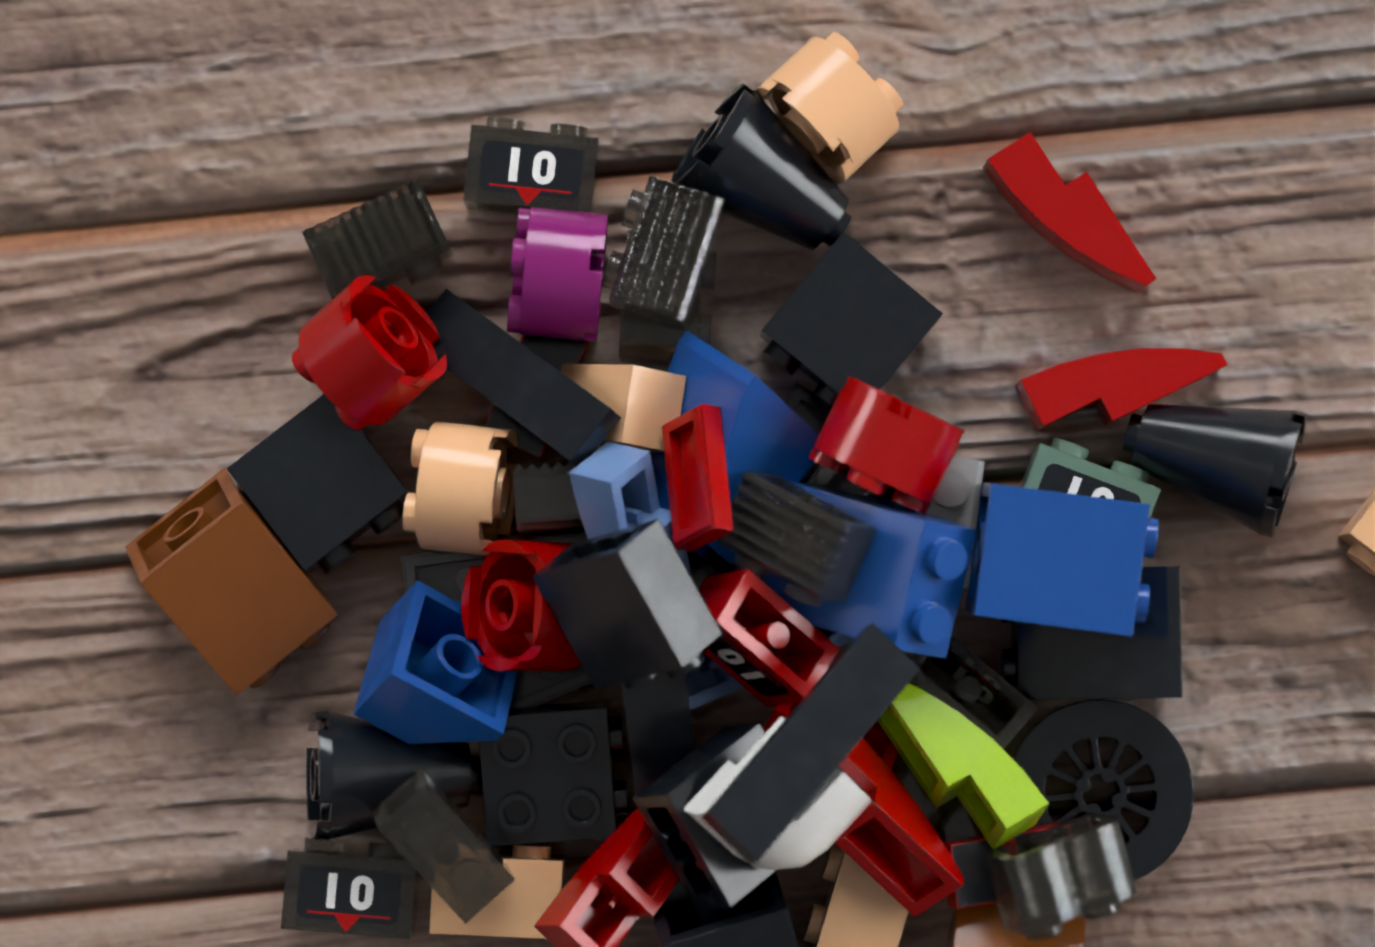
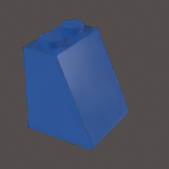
(756, 423)
(1061, 559)
(907, 578)

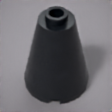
(764, 174)
(1221, 457)
(364, 765)

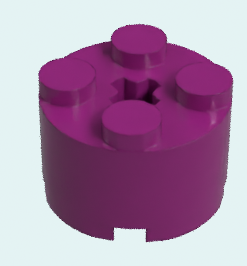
(557, 273)

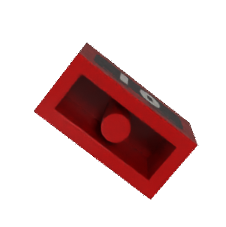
(764, 639)

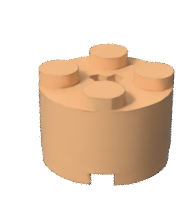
(833, 104)
(461, 487)

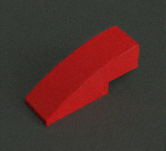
(1067, 215)
(1113, 382)
(895, 837)
(611, 890)

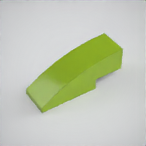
(962, 761)

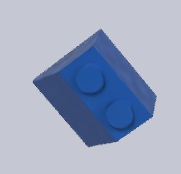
(427, 676)

